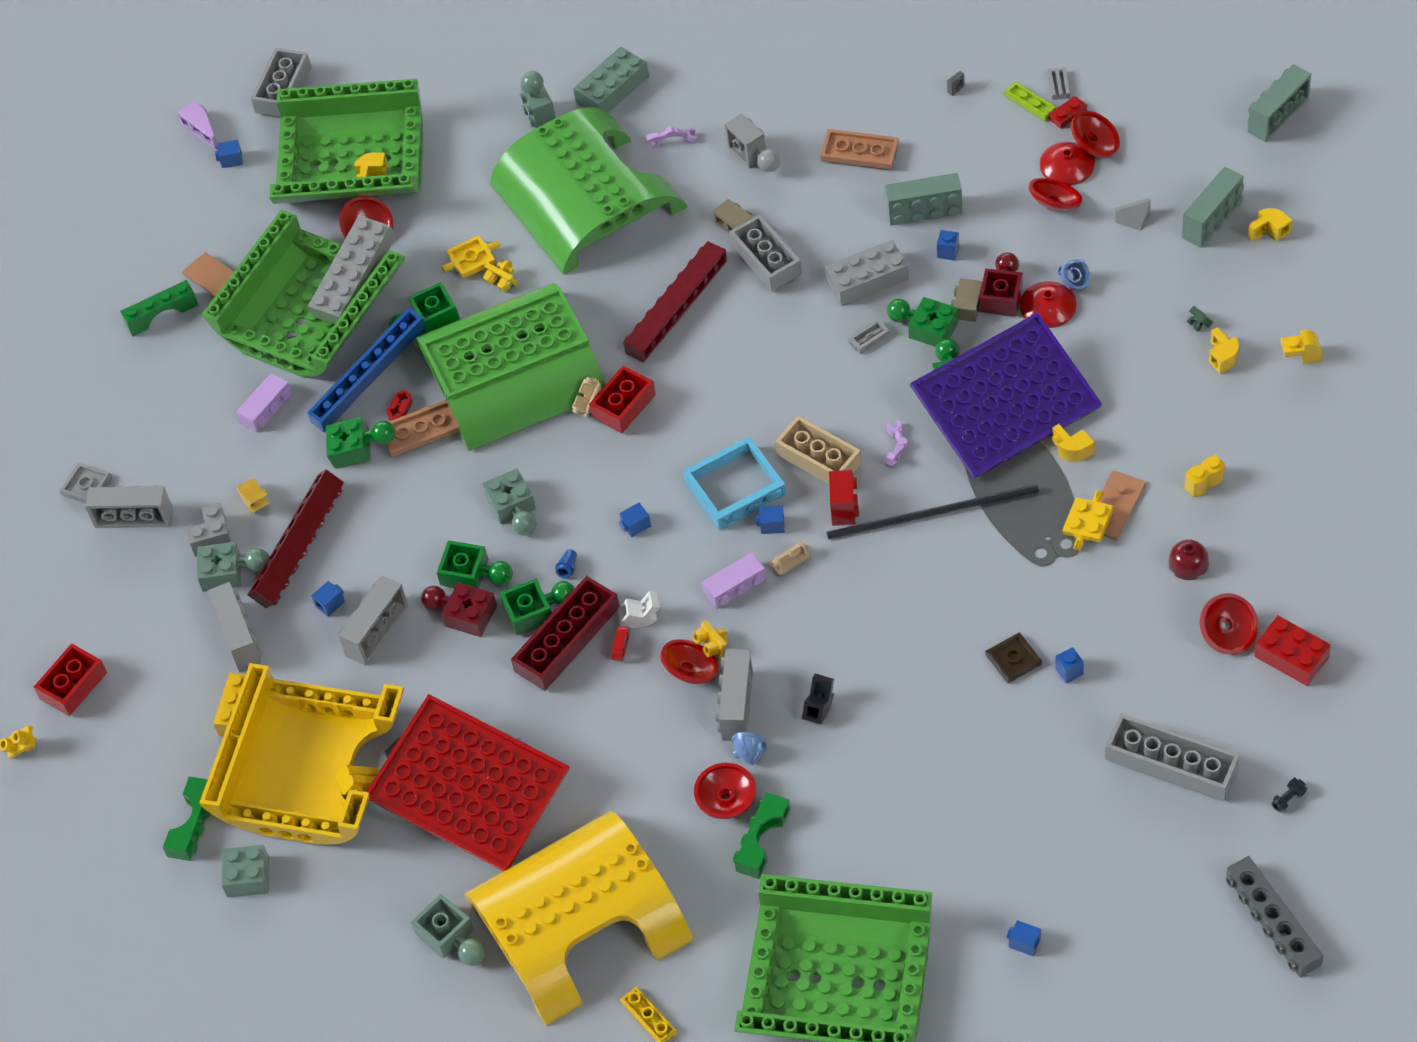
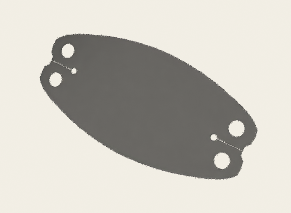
(1030, 517)

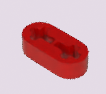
(396, 405)
(620, 643)

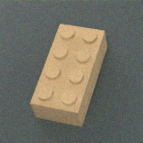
(816, 450)

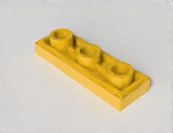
(655, 1024)

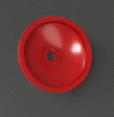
(1095, 134)
(1067, 163)
(1054, 194)
(366, 207)
(1051, 300)
(1239, 619)
(688, 662)
(723, 781)

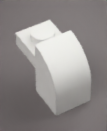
(639, 613)

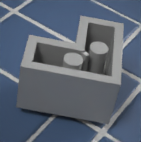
(212, 531)

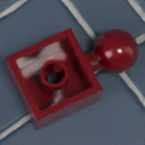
(1002, 286)
(465, 610)

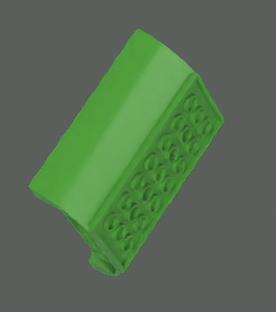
(339, 127)
(274, 292)
(519, 378)
(843, 937)

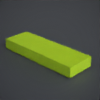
(1029, 101)

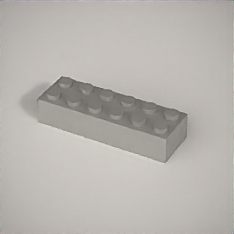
(351, 268)
(1172, 757)

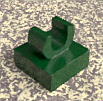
(1200, 317)

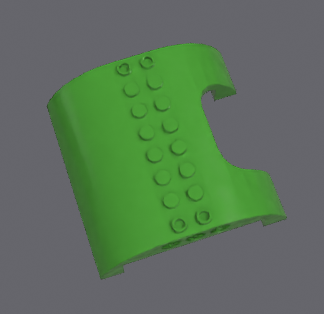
(573, 185)

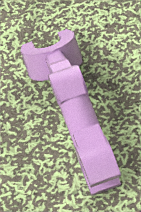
(657, 138)
(896, 432)

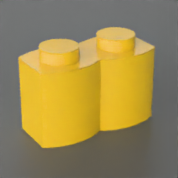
(1203, 476)

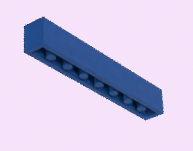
(366, 369)

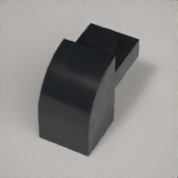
(820, 699)

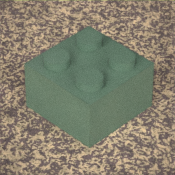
(245, 871)

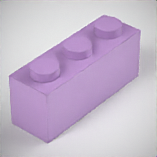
(263, 402)
(734, 580)

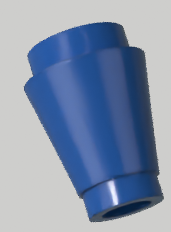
(566, 564)

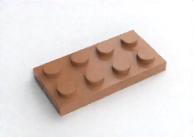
(859, 149)
(422, 428)

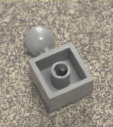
(748, 144)

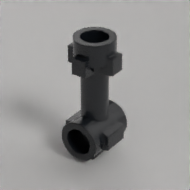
(1296, 787)

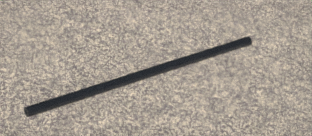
(932, 511)

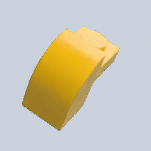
(371, 165)
(1272, 222)
(1305, 345)
(1225, 351)
(1075, 447)
(252, 495)

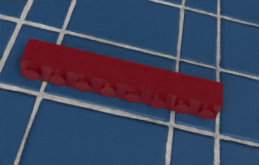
(675, 301)
(295, 539)

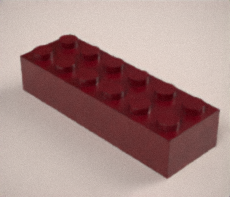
(565, 633)

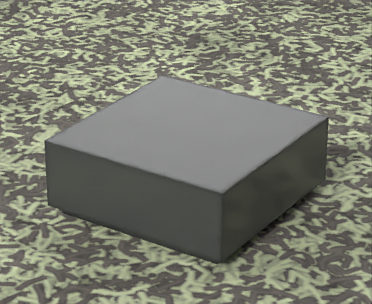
(955, 83)

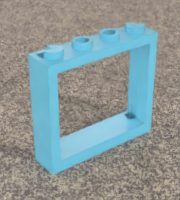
(746, 505)

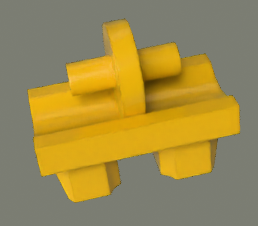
(506, 279)
(714, 639)
(18, 742)

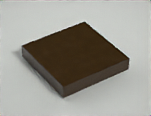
(1013, 657)

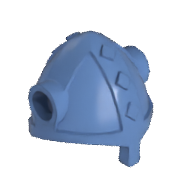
(1074, 274)
(748, 746)

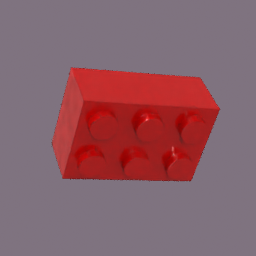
(622, 399)
(1292, 650)
(70, 679)

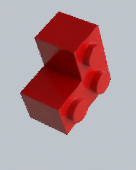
(842, 498)

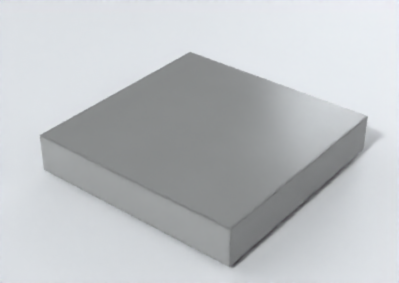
(83, 478)

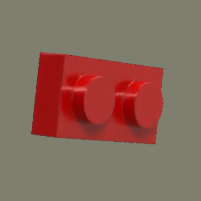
(1065, 113)

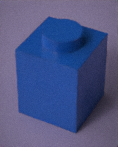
(229, 153)
(948, 245)
(771, 519)
(634, 520)
(328, 598)
(1069, 665)
(1024, 937)

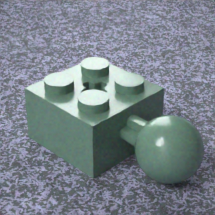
(536, 99)
(512, 501)
(223, 564)
(446, 927)

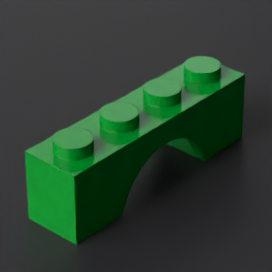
(139, 316)
(771, 813)
(182, 841)

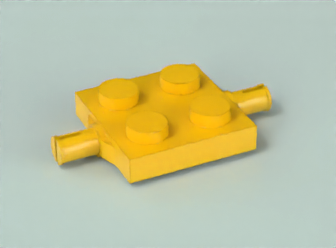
(470, 256)
(1088, 520)

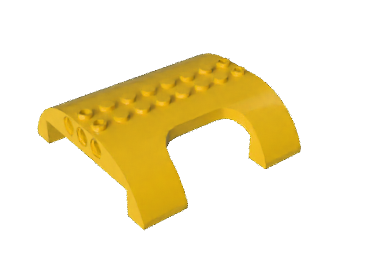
(284, 756)
(570, 894)

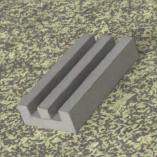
(1057, 72)
(871, 337)

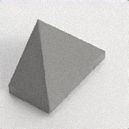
(1133, 214)

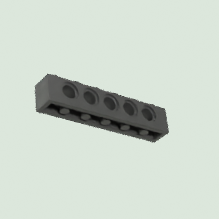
(1247, 871)

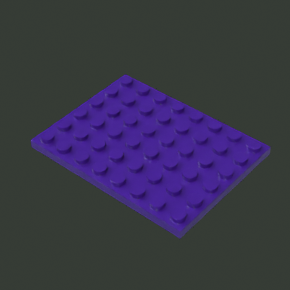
(1005, 395)

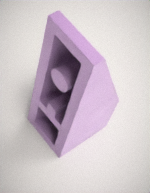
(195, 119)

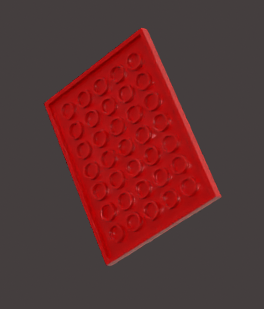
(467, 783)

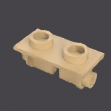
(590, 388)
(790, 558)

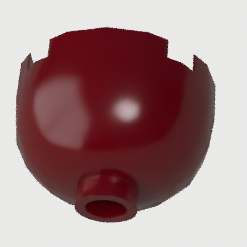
(1188, 559)

